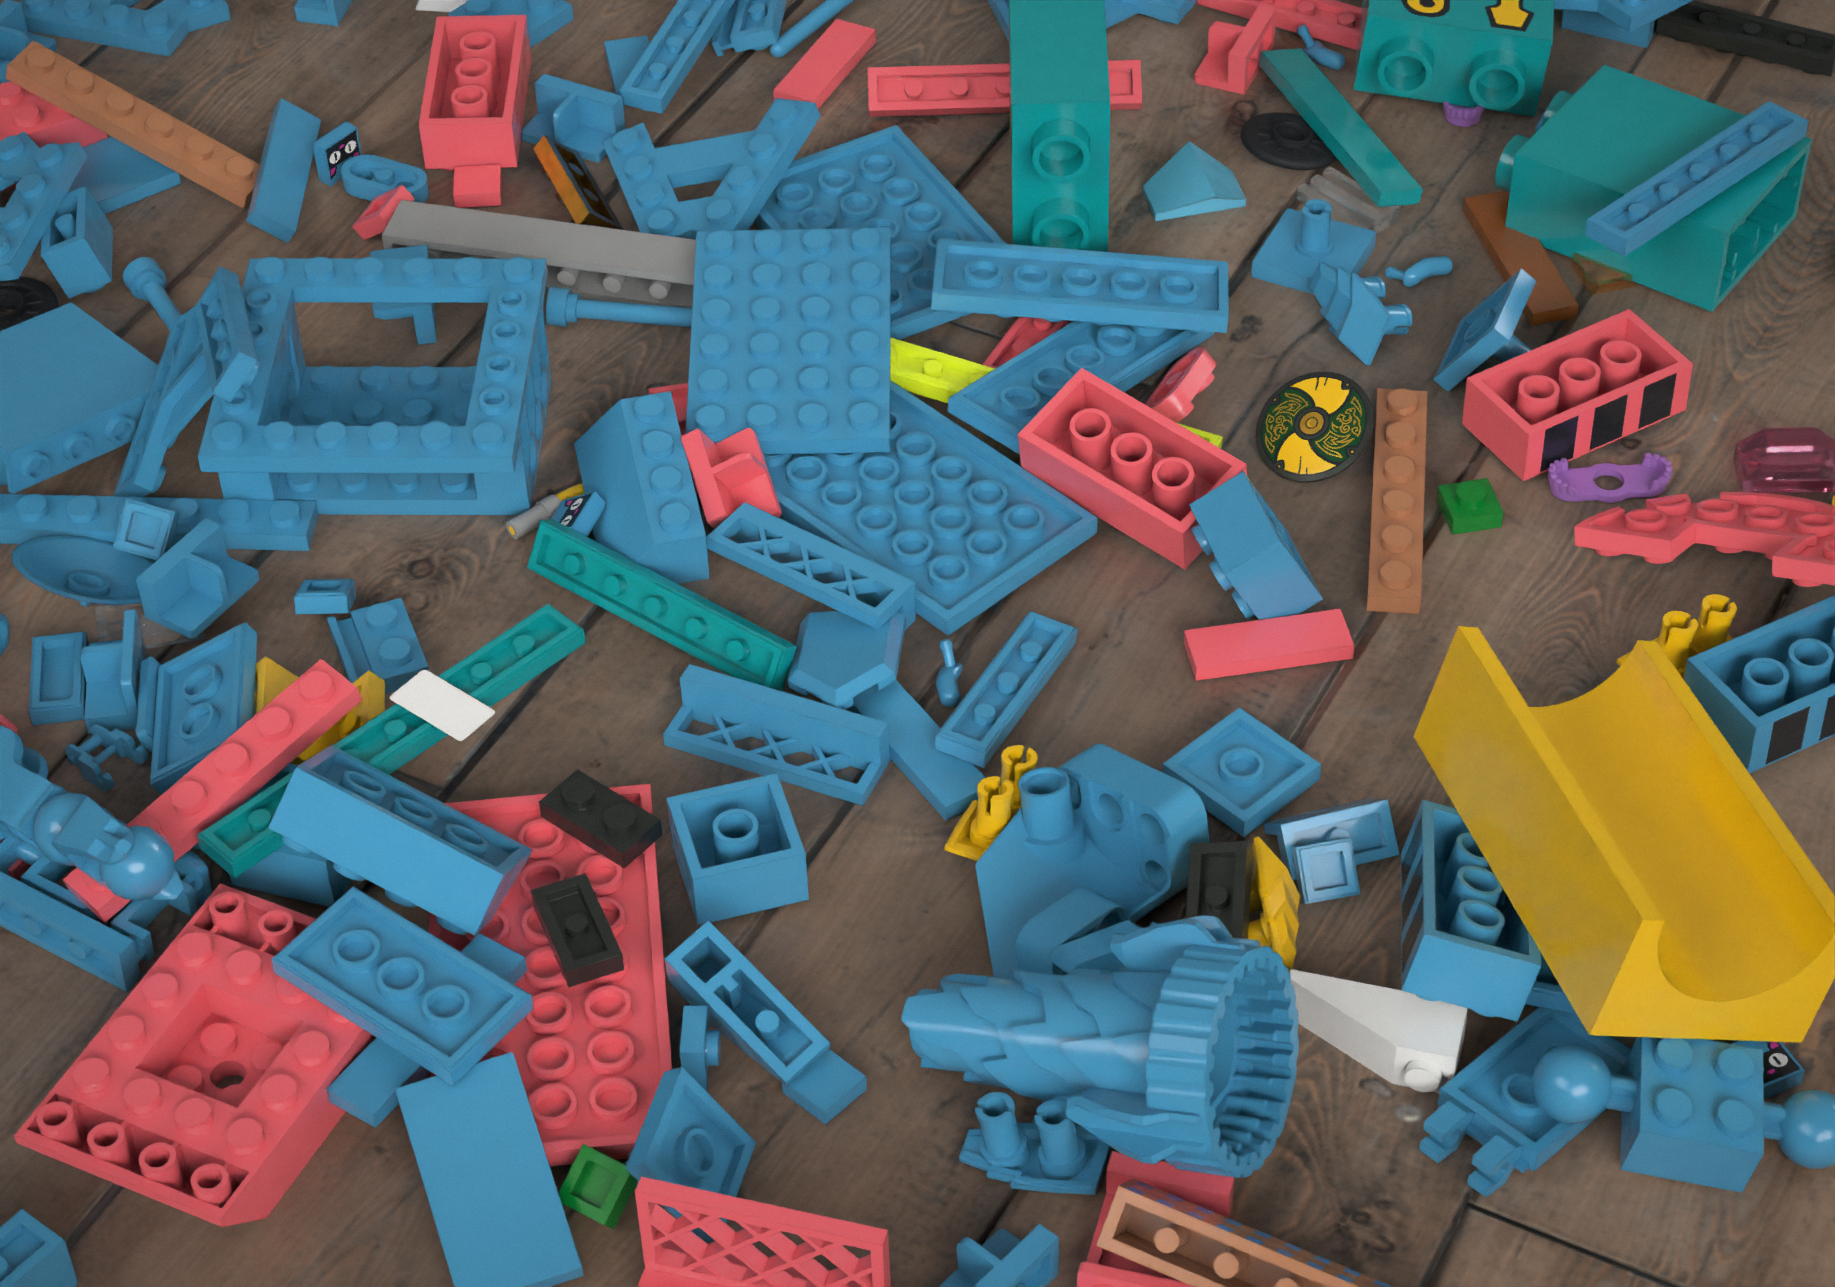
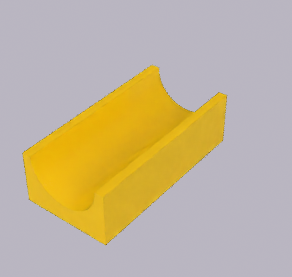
(1635, 850)

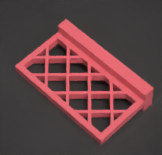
(683, 1259)

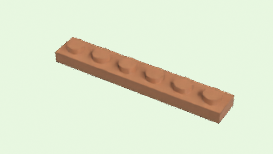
(135, 123)
(1397, 502)

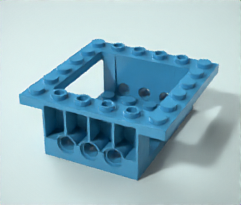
(388, 434)

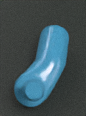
(1320, 54)
(1421, 270)
(948, 676)

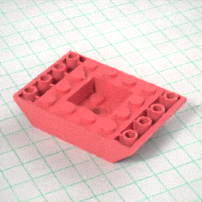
(145, 1089)

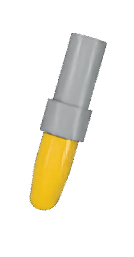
(542, 510)

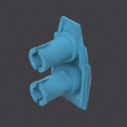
(1355, 311)
(1037, 1155)

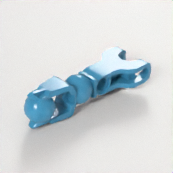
(78, 832)

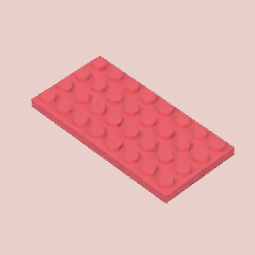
(595, 1047)

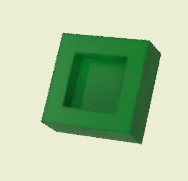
(1469, 506)
(597, 1187)

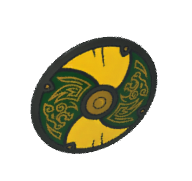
(1314, 427)

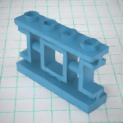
(68, 928)

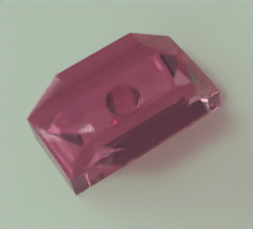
(1786, 461)

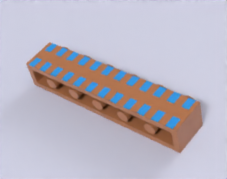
(1209, 1247)

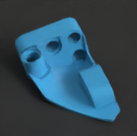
(1084, 853)

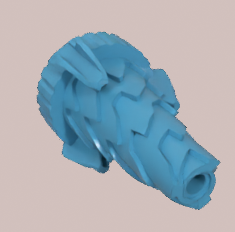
(1161, 1061)

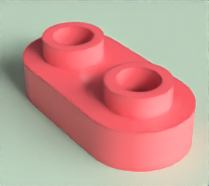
(1182, 383)

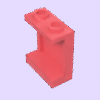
(1203, 1189)

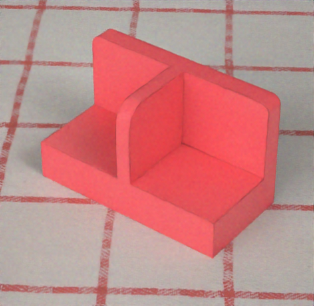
(1236, 51)
(730, 474)

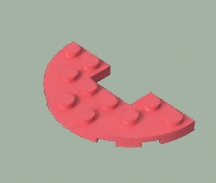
(1787, 529)

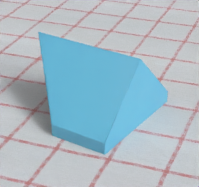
(1192, 185)

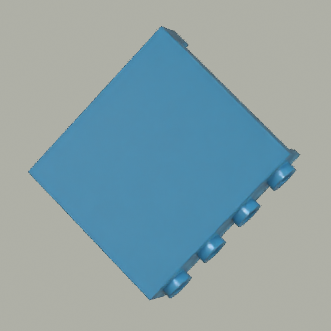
(66, 394)

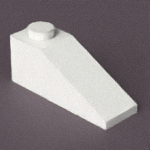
(1384, 1028)

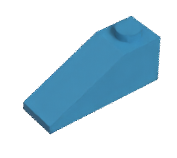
(743, 1004)

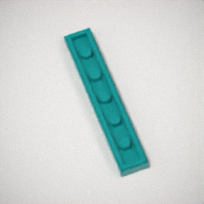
(1340, 128)
(660, 606)

